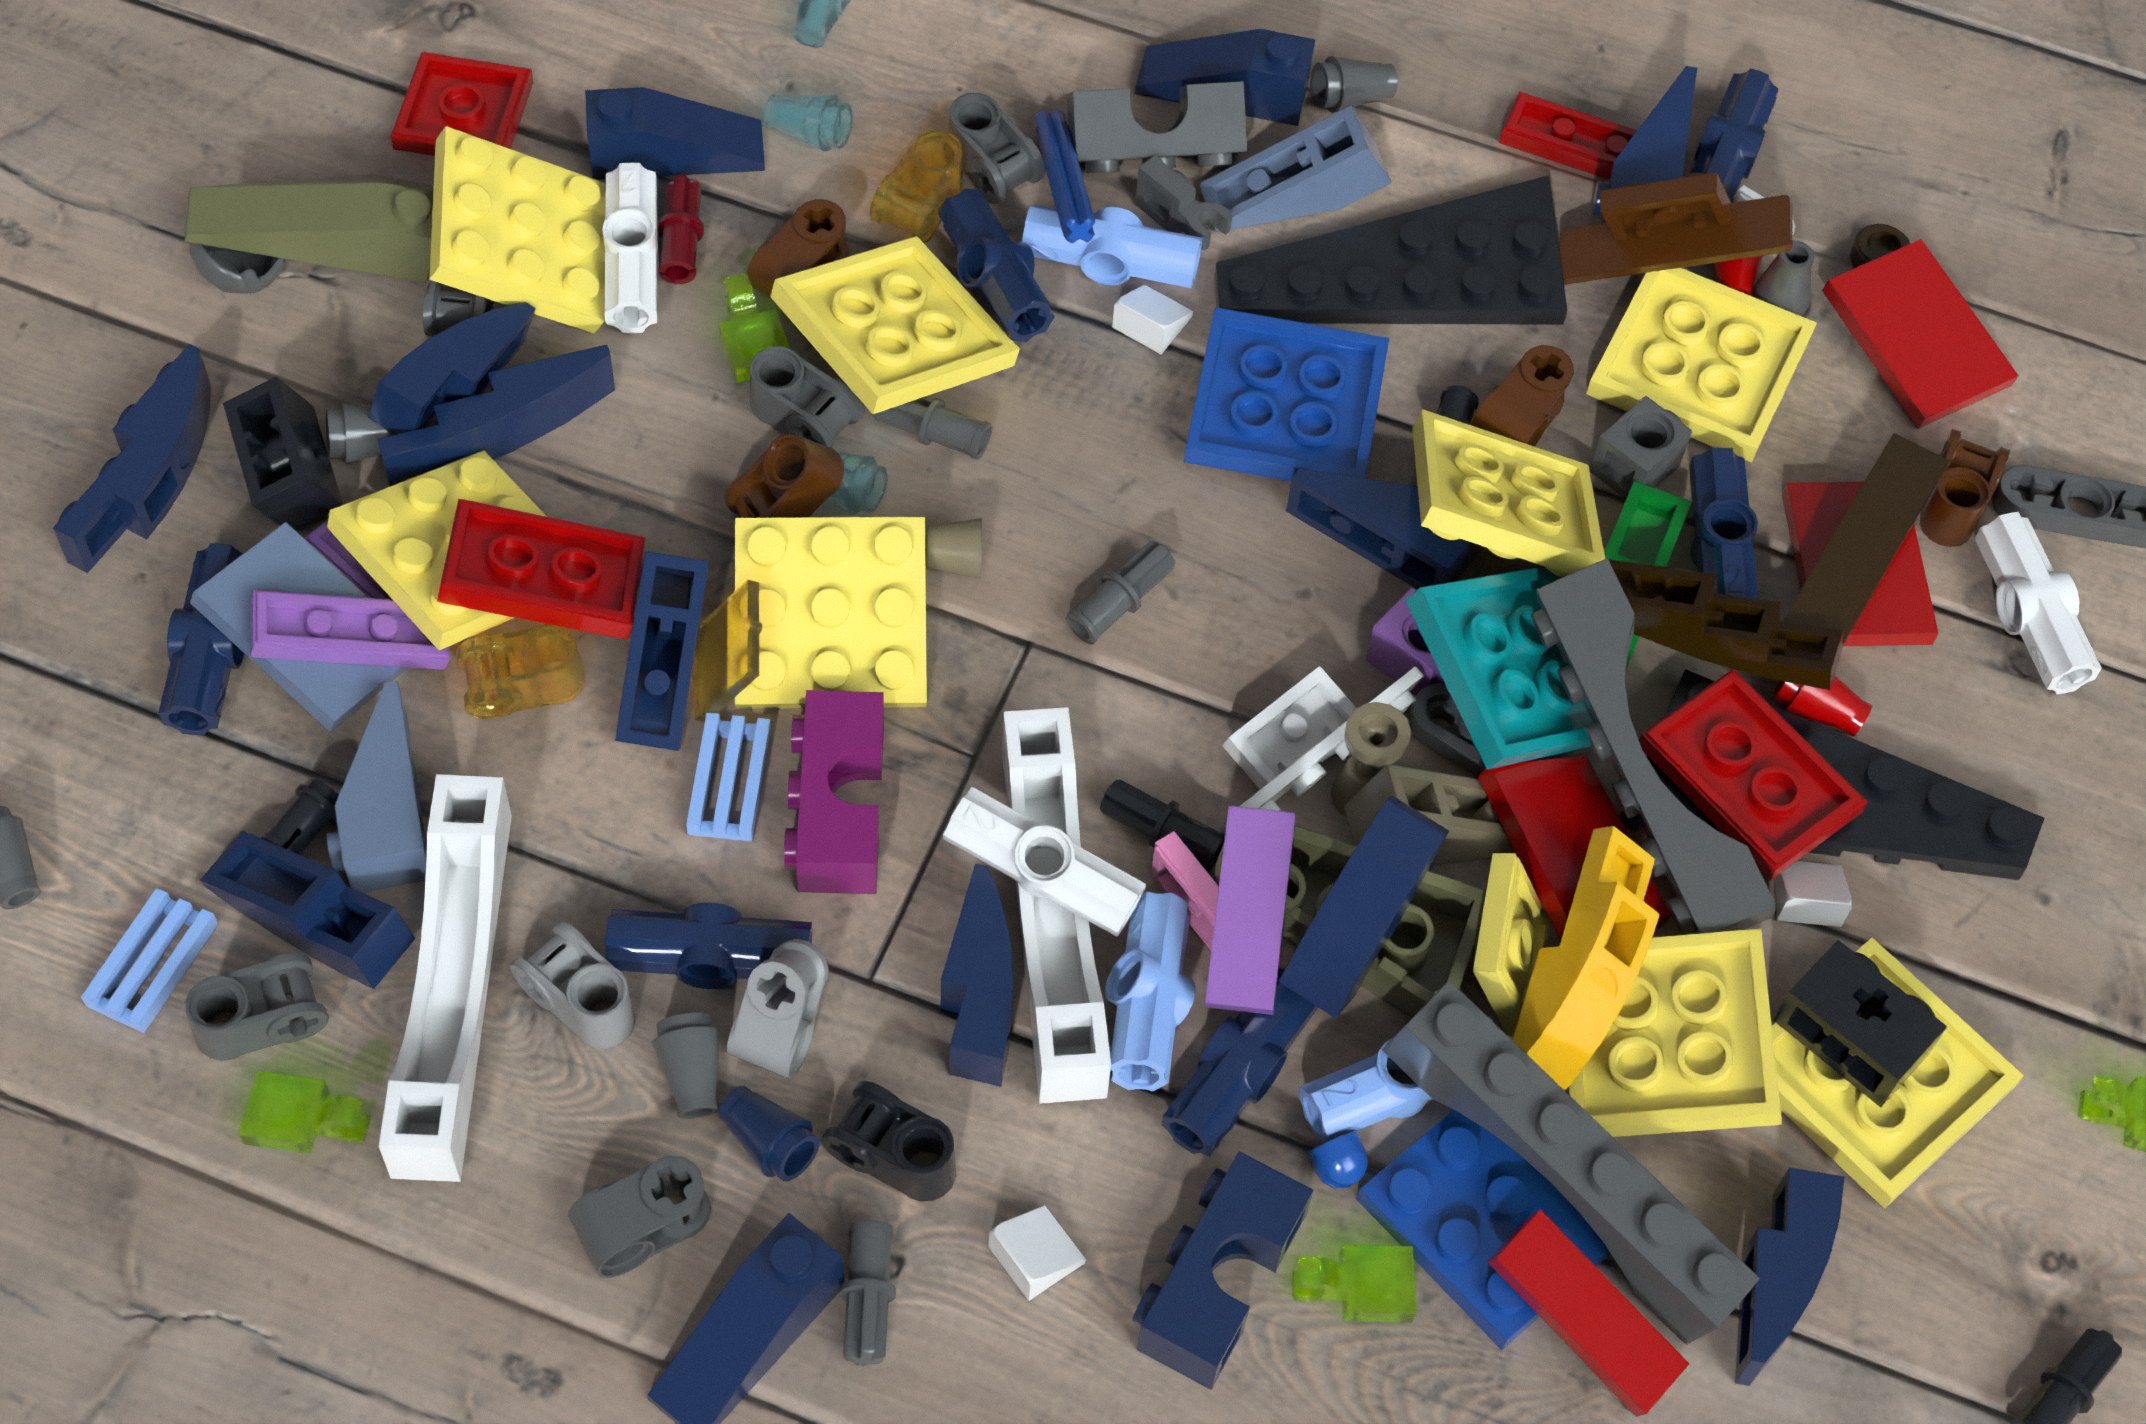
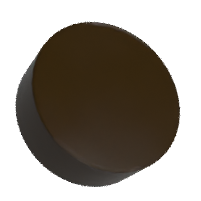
(1875, 242)

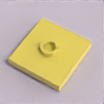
(1509, 938)

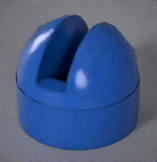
(1340, 1161)

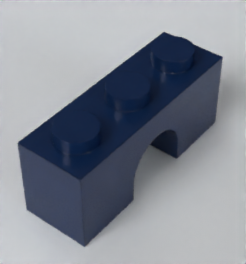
(1247, 1216)

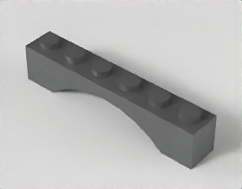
(1708, 871)
(1653, 1237)

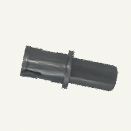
(939, 424)
(1120, 592)
(867, 1292)

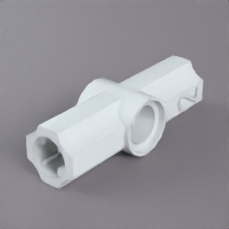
(631, 248)
(2037, 603)
(1006, 840)

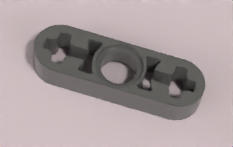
(2061, 518)

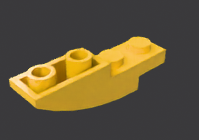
(1587, 978)

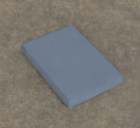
(291, 564)

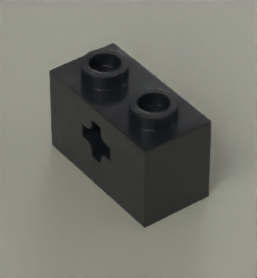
(282, 454)
(1869, 1054)

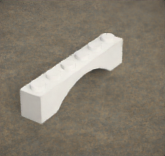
(1056, 943)
(437, 1063)

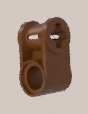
(804, 242)
(1528, 396)
(787, 480)
(1962, 490)

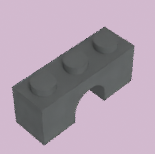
(1208, 126)

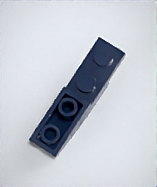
(158, 451)

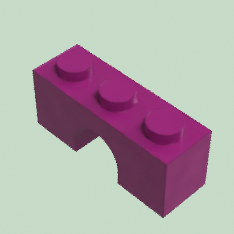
(835, 839)

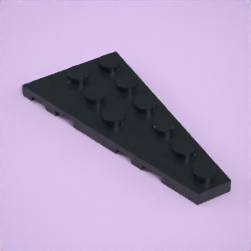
(1442, 264)
(1907, 810)

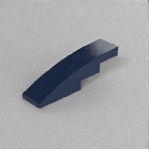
(520, 409)

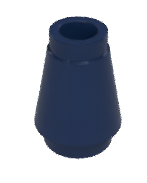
(770, 1134)

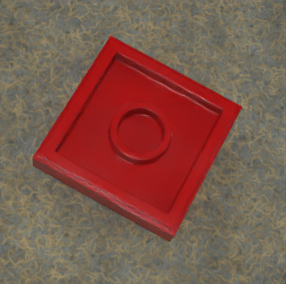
(462, 95)

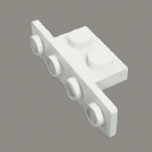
(1300, 732)

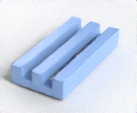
(735, 732)
(130, 946)

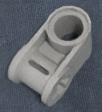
(570, 978)
(780, 1009)

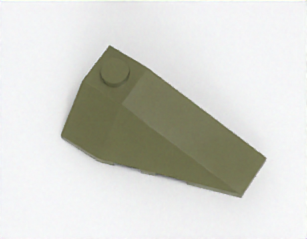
(331, 221)

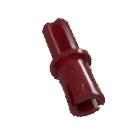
(680, 230)

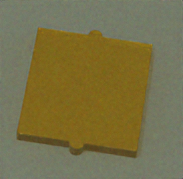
(727, 650)

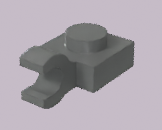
(1171, 202)

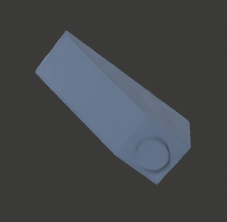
(1303, 174)
(379, 805)

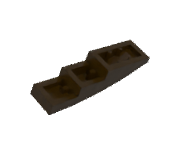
(1868, 537)
(1727, 630)

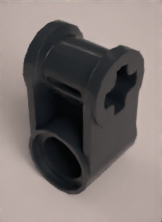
(881, 1137)

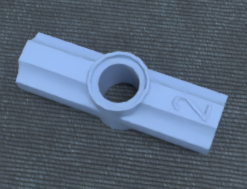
(1118, 249)
(1150, 992)
(1358, 1097)

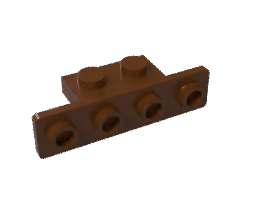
(1672, 228)

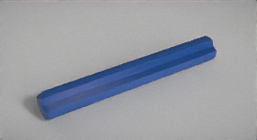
(1065, 176)

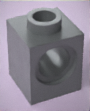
(1640, 447)

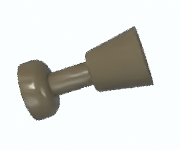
(954, 547)
(1376, 738)

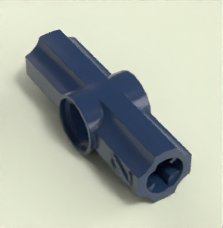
(1736, 131)
(996, 265)
(1723, 511)
(198, 655)
(702, 946)
(1236, 1070)

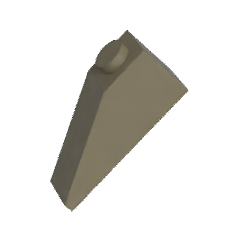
(1447, 799)

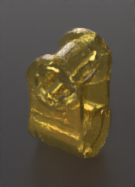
(920, 185)
(518, 670)

